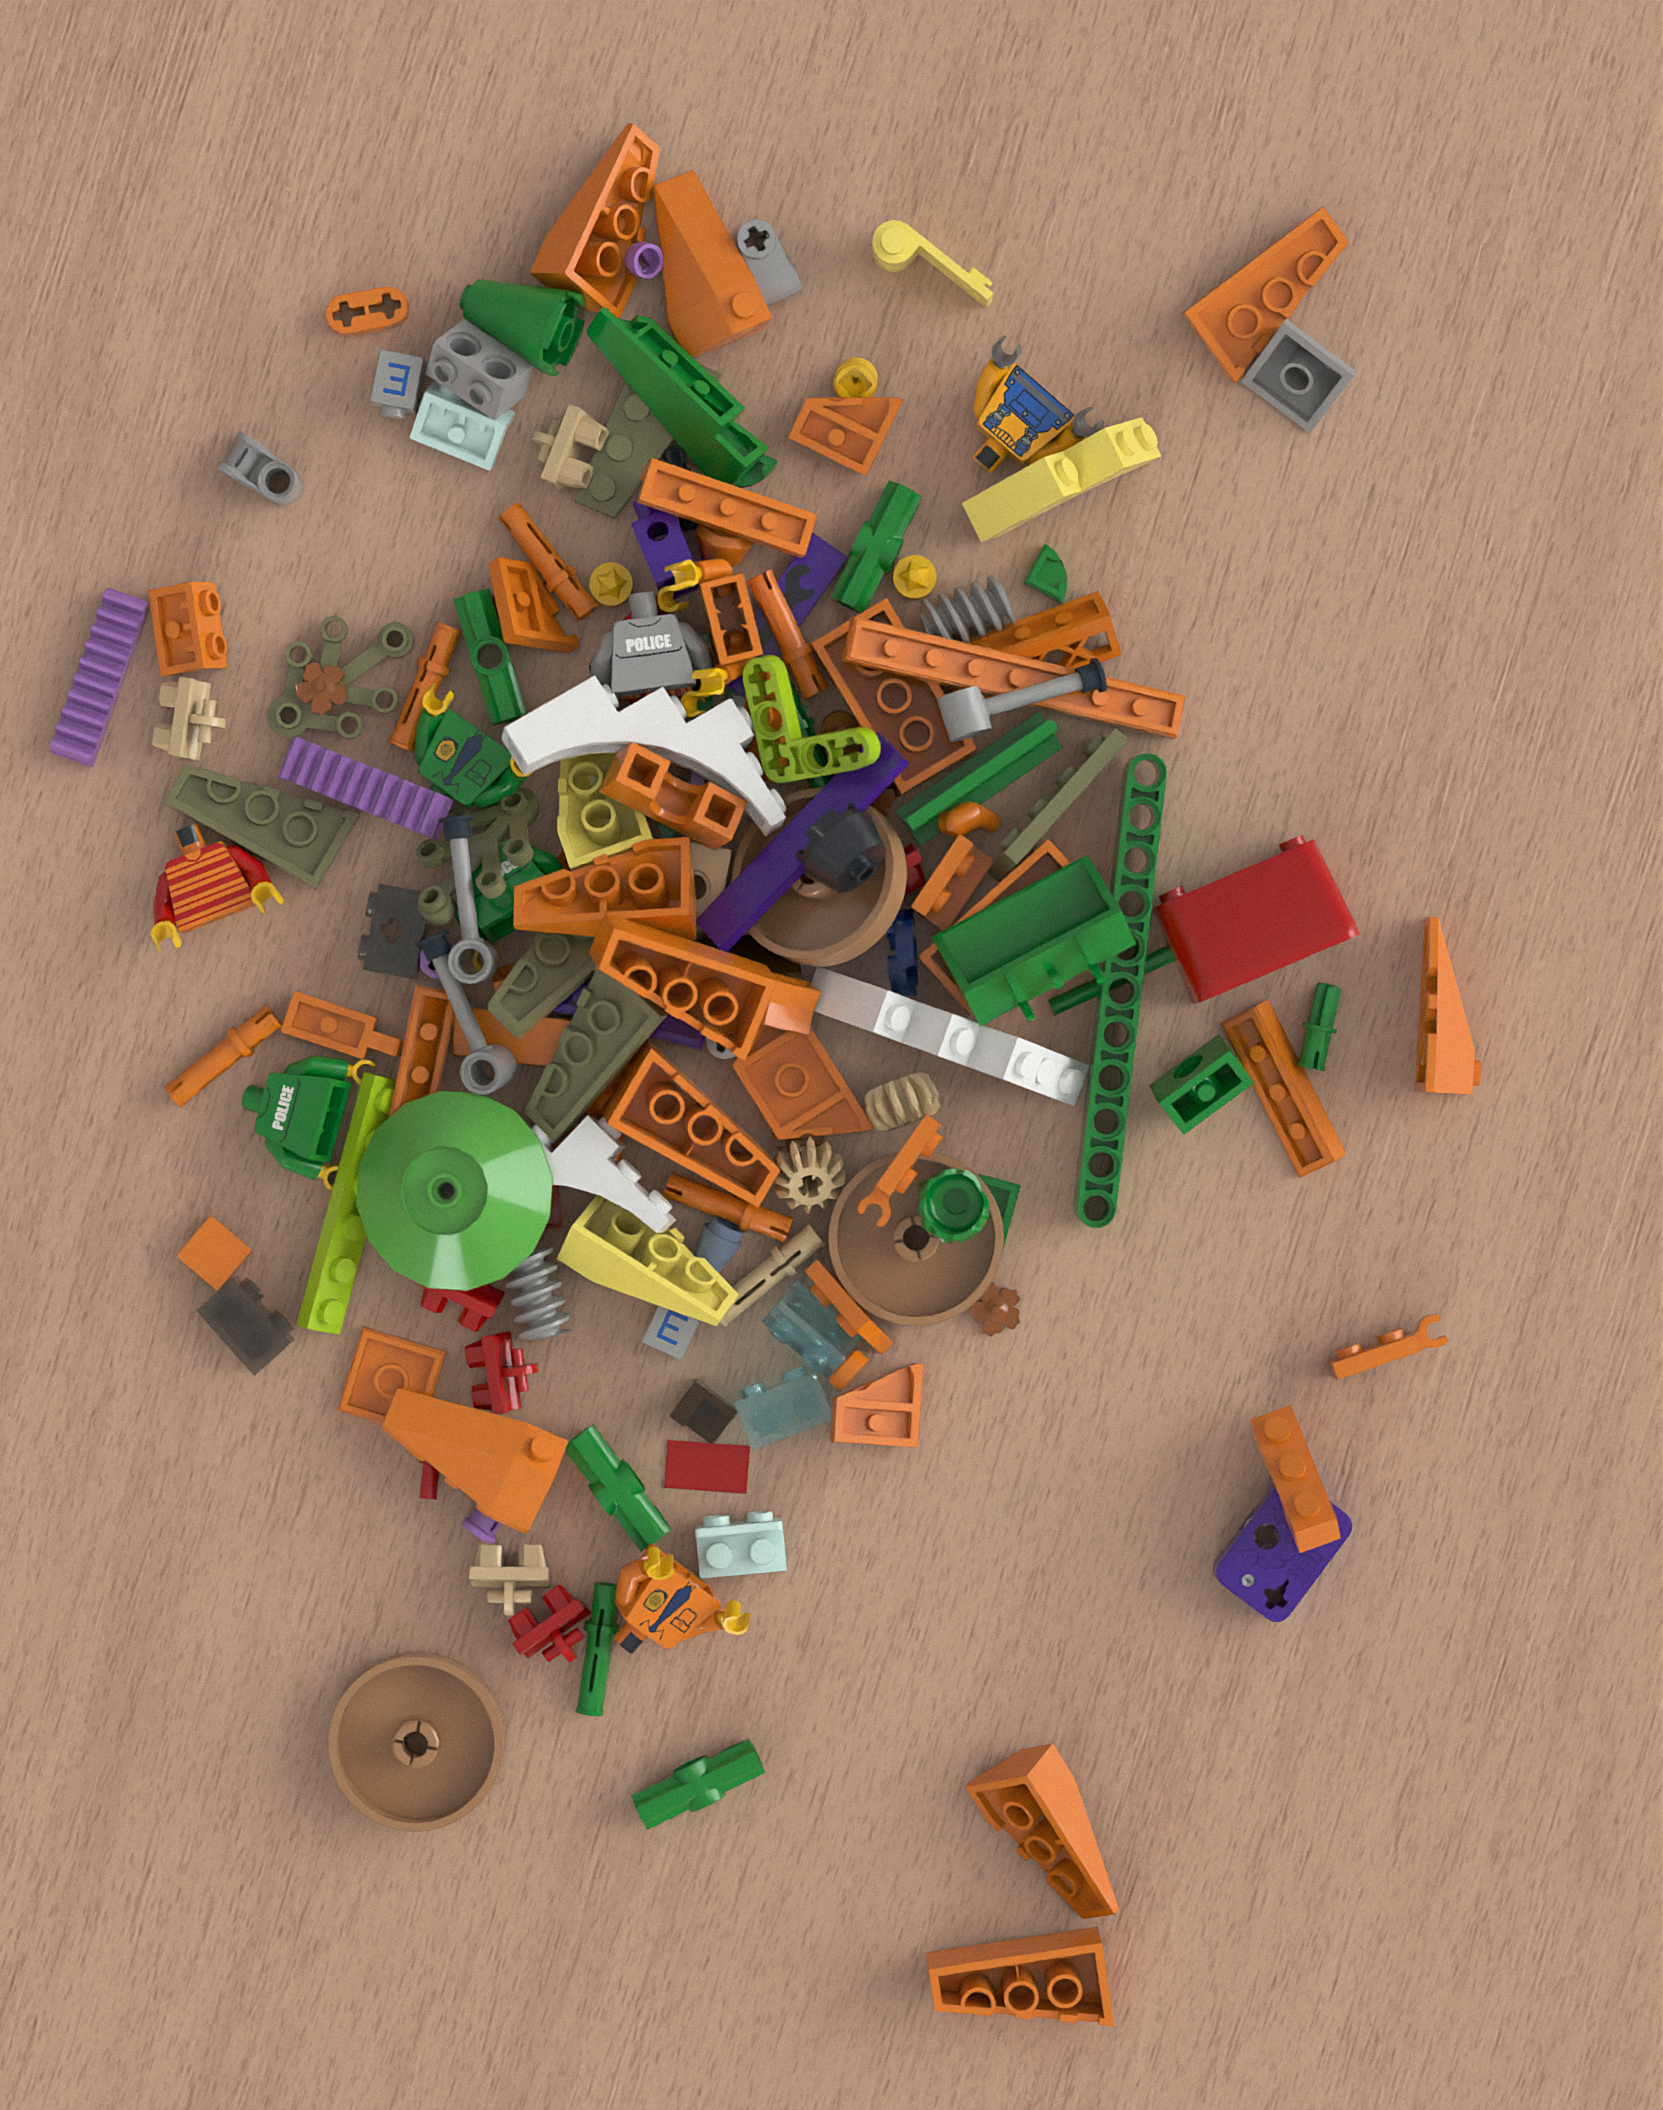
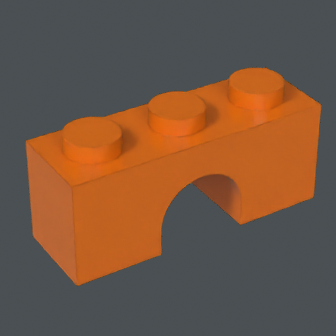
(697, 811)
(1295, 1479)

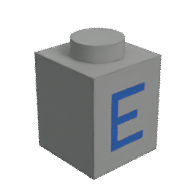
(398, 384)
(670, 1332)

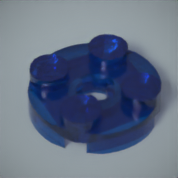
(903, 965)

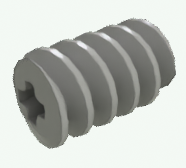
(966, 611)
(537, 1297)

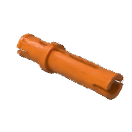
(558, 575)
(787, 634)
(431, 670)
(238, 1044)
(728, 1207)

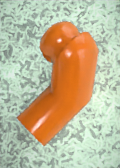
(966, 818)

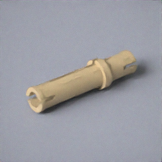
(774, 1269)

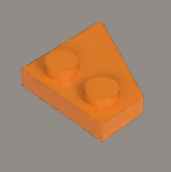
(846, 428)
(527, 608)
(852, 1315)
(880, 1410)

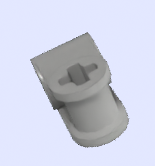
(770, 267)
(255, 468)

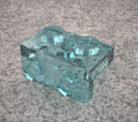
(810, 1330)
(783, 1408)

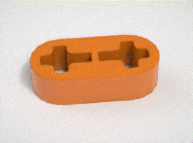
(364, 301)

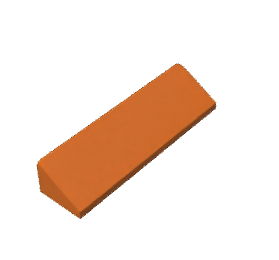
(423, 1046)
(533, 1048)
(1284, 1088)

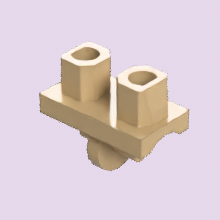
(563, 448)
(191, 719)
(490, 1574)

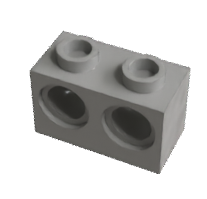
(479, 369)

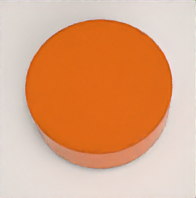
(848, 1370)

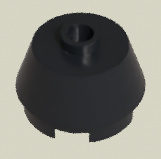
(842, 849)

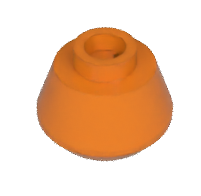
(718, 544)

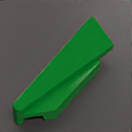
(679, 394)

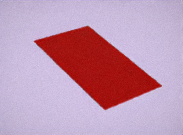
(707, 1466)

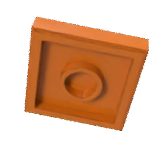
(383, 1365)

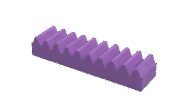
(99, 677)
(365, 787)

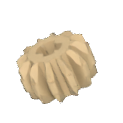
(902, 1102)
(824, 1173)

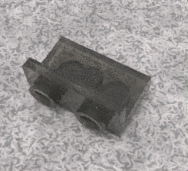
(247, 1324)

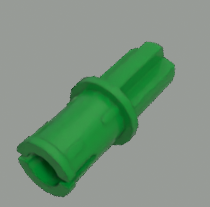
(1319, 1026)

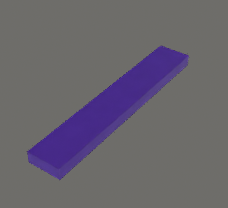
(777, 864)

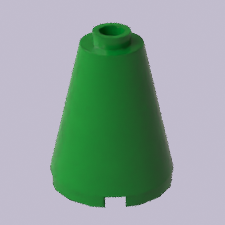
(527, 319)

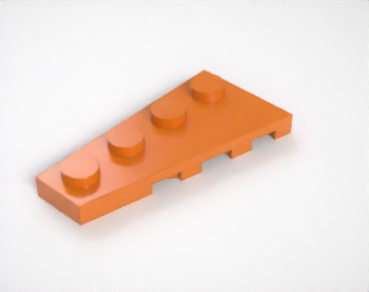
(1255, 300)

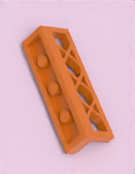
(726, 507)
(1060, 628)

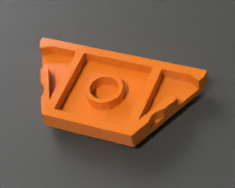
(799, 1086)

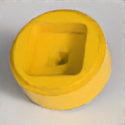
(855, 378)
(914, 577)
(611, 584)

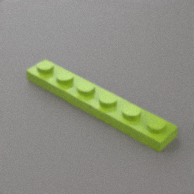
(343, 1230)

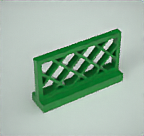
(982, 775)

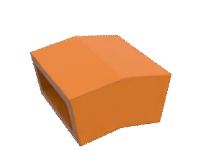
(791, 1005)
(214, 1253)

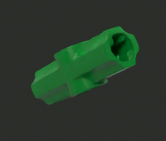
(876, 547)
(483, 629)
(617, 1487)
(698, 1783)

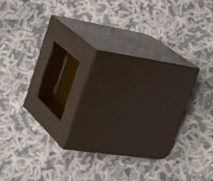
(704, 1412)

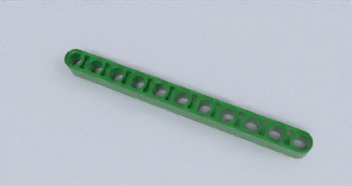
(1128, 1011)

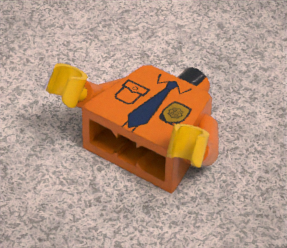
(727, 619)
(669, 1603)

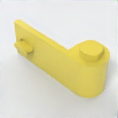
(898, 245)

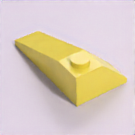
(590, 820)
(630, 1257)

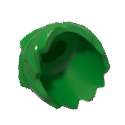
(952, 1205)

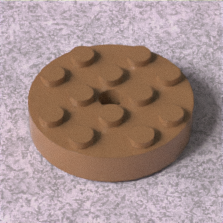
(816, 922)
(905, 1282)
(406, 1786)

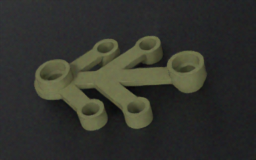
(352, 670)
(511, 814)

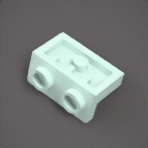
(459, 428)
(740, 1546)

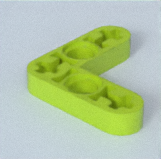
(797, 748)

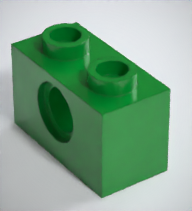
(1201, 1084)

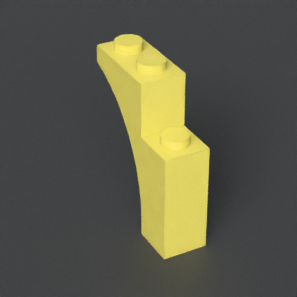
(1061, 477)

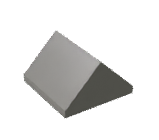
(1298, 376)

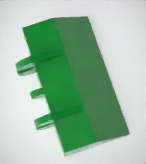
(1035, 941)

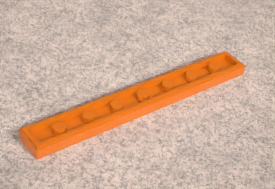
(998, 672)

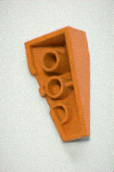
(600, 224)
(705, 278)
(642, 885)
(1444, 1040)
(486, 1455)
(1044, 1813)

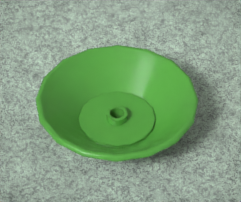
(497, 1198)

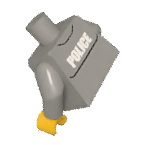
(650, 652)

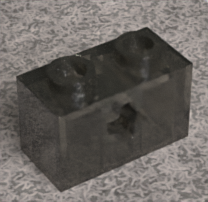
(375, 949)

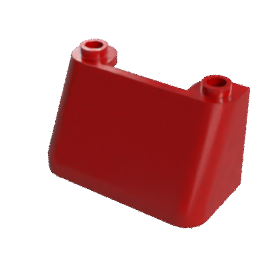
(1254, 920)

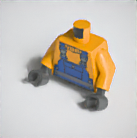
(1021, 415)

